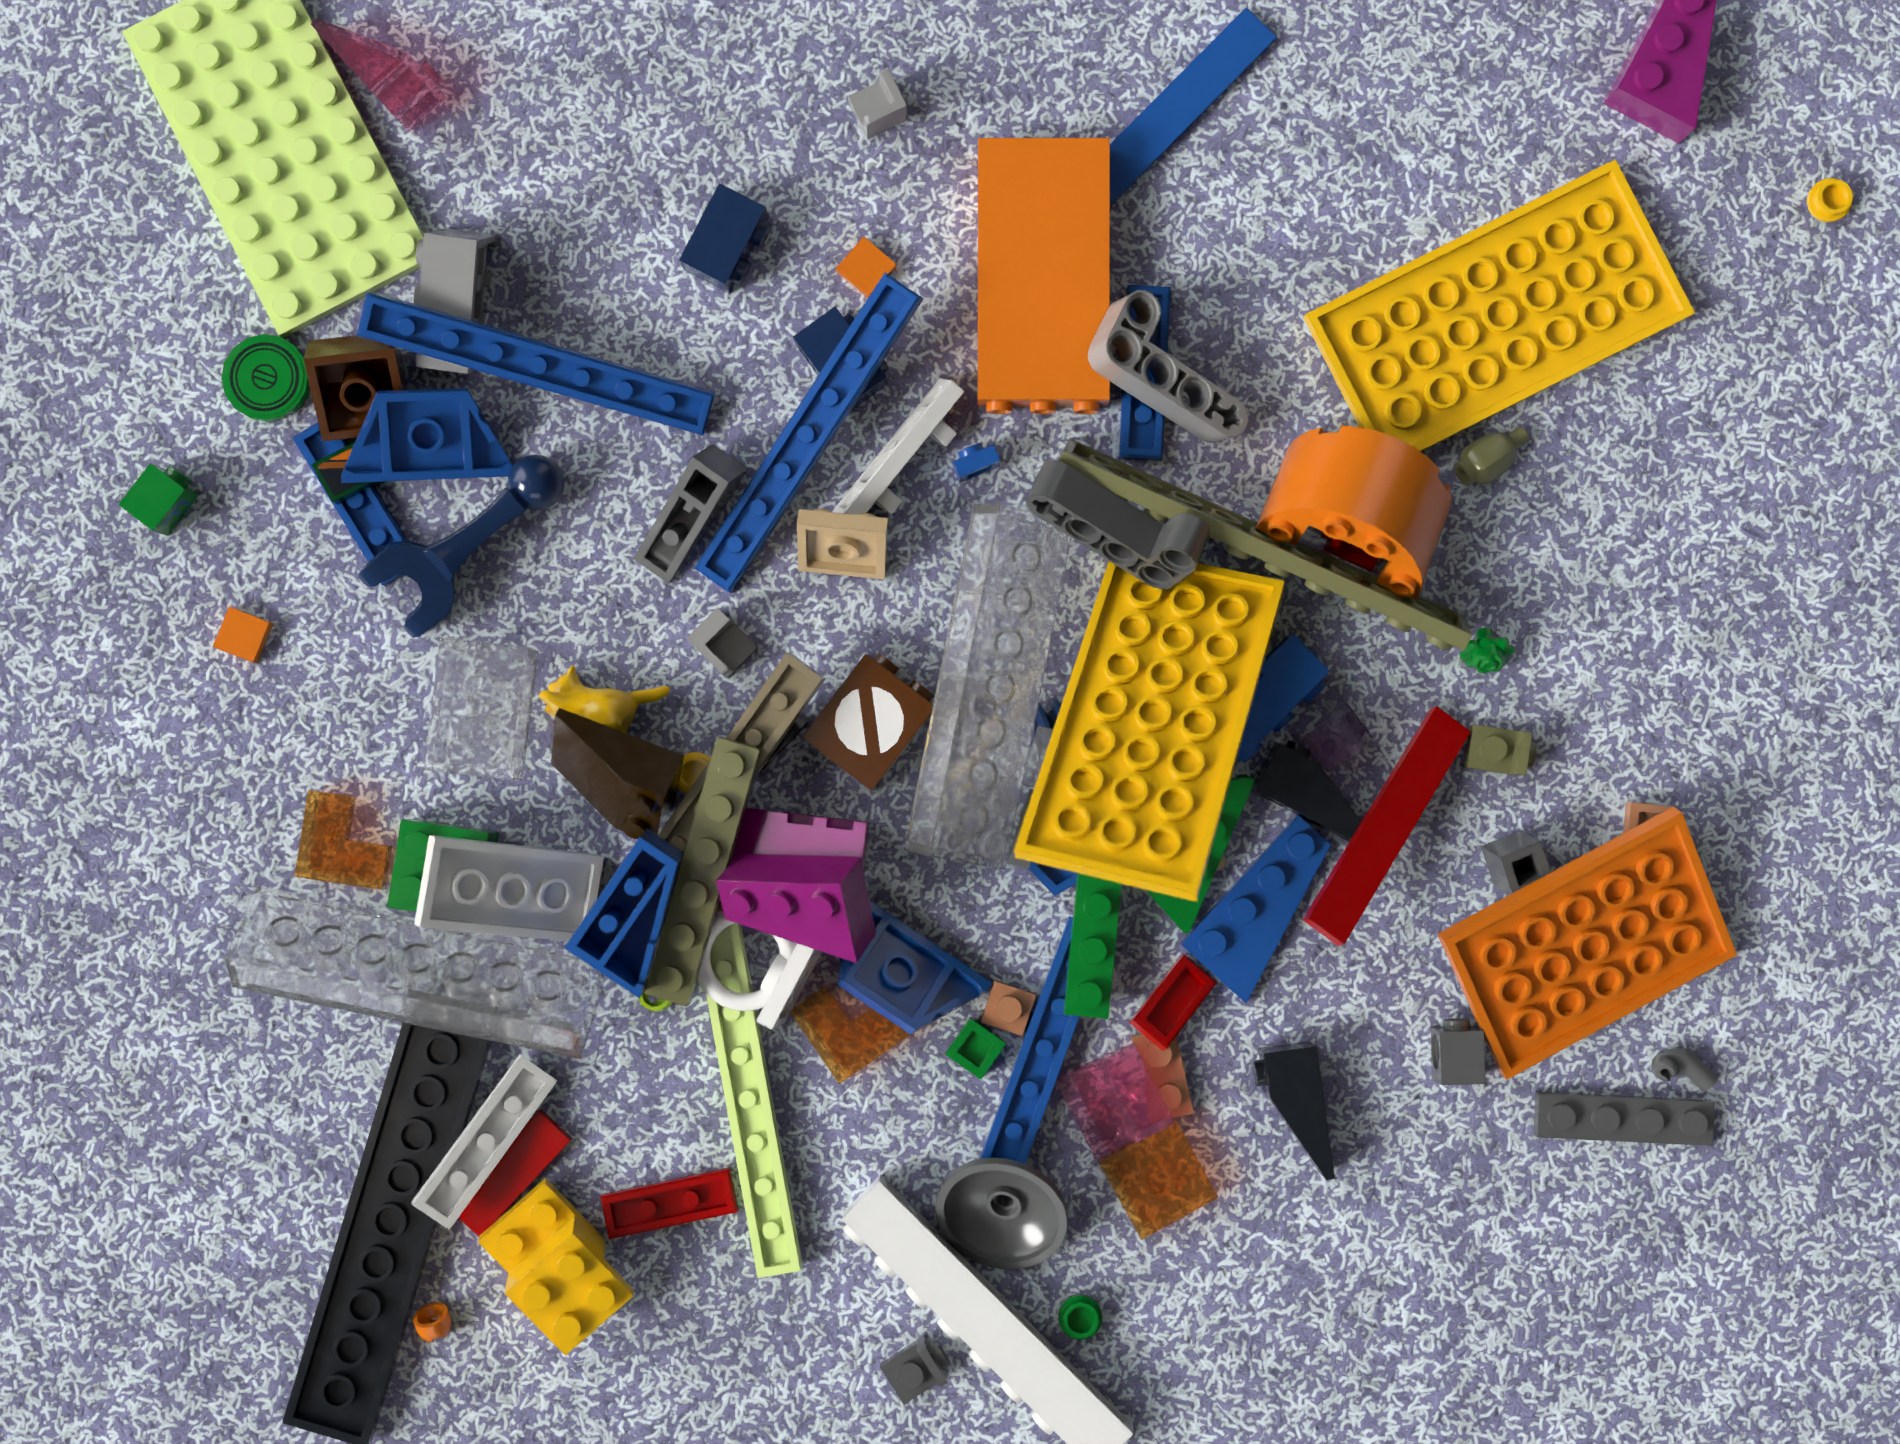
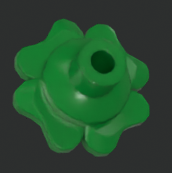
(1487, 652)

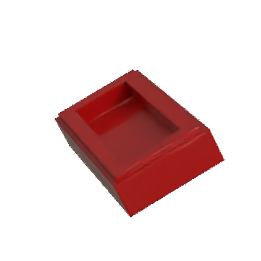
(1172, 1002)

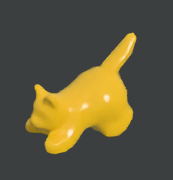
(603, 705)

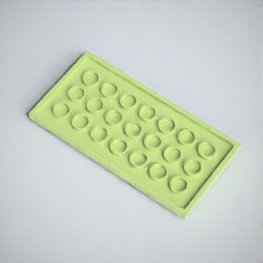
(279, 153)

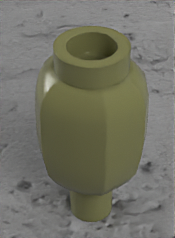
(1489, 456)

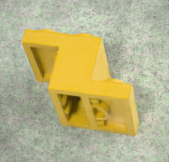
(555, 1266)

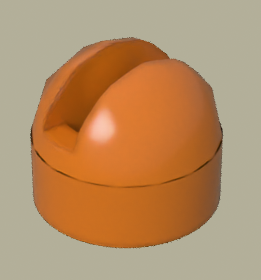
(429, 1313)

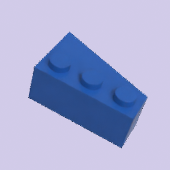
(1286, 678)
(629, 915)

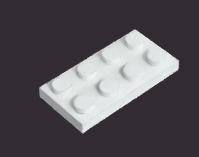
(506, 888)

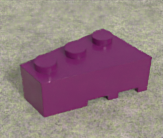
(802, 900)

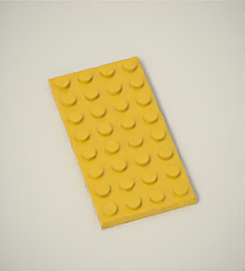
(1500, 312)
(1151, 729)

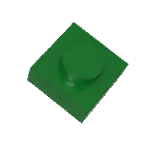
(975, 1048)

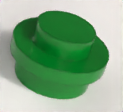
(1080, 1316)

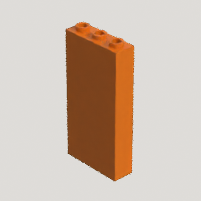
(1042, 272)

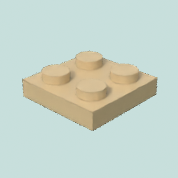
(842, 543)

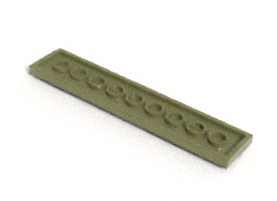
(1241, 539)

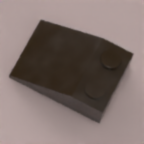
(617, 773)

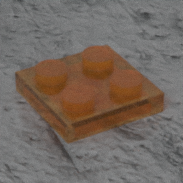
(1158, 1180)

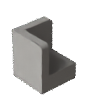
(879, 105)
(722, 642)

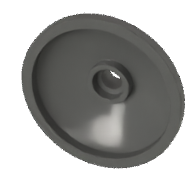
(999, 1228)

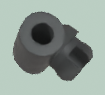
(1681, 1063)

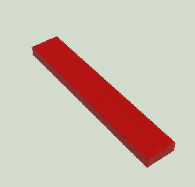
(1386, 826)

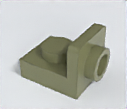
(1499, 750)

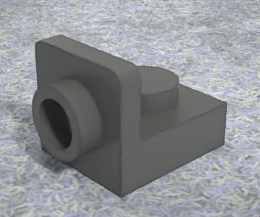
(916, 1368)

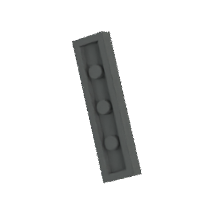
(1624, 1118)

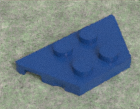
(425, 438)
(908, 976)

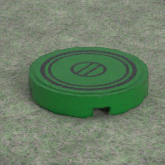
(265, 378)

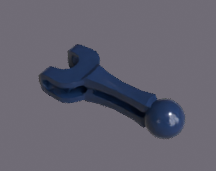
(532, 484)

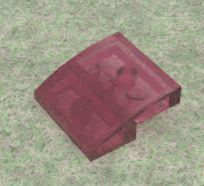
(1114, 1100)

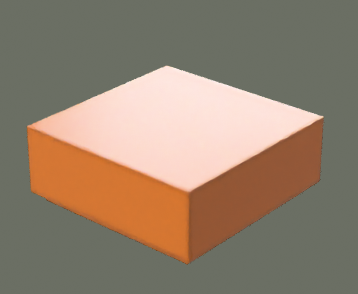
(865, 266)
(243, 635)

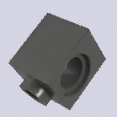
(1457, 1053)

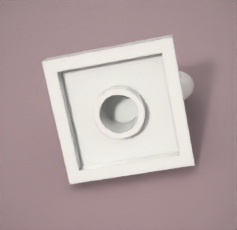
(780, 985)

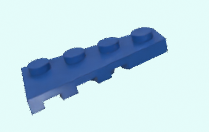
(1254, 913)

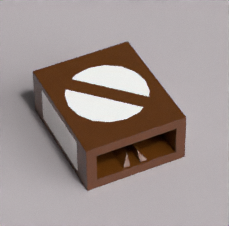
(870, 720)

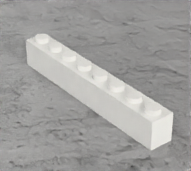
(982, 1319)

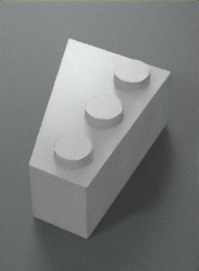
(452, 280)

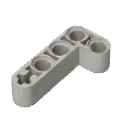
(1212, 411)

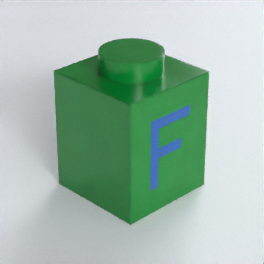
(160, 498)

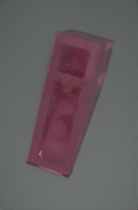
(389, 73)

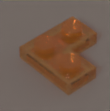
(326, 845)
(844, 1043)

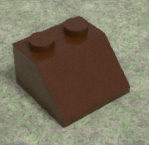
(345, 379)

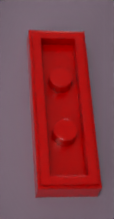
(523, 1161)
(669, 1203)

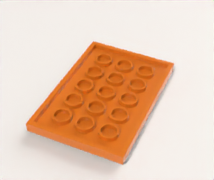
(1588, 943)

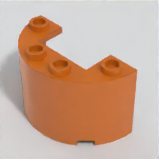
(1366, 493)

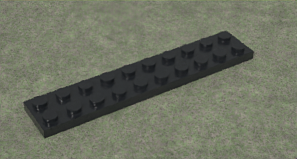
(384, 1236)

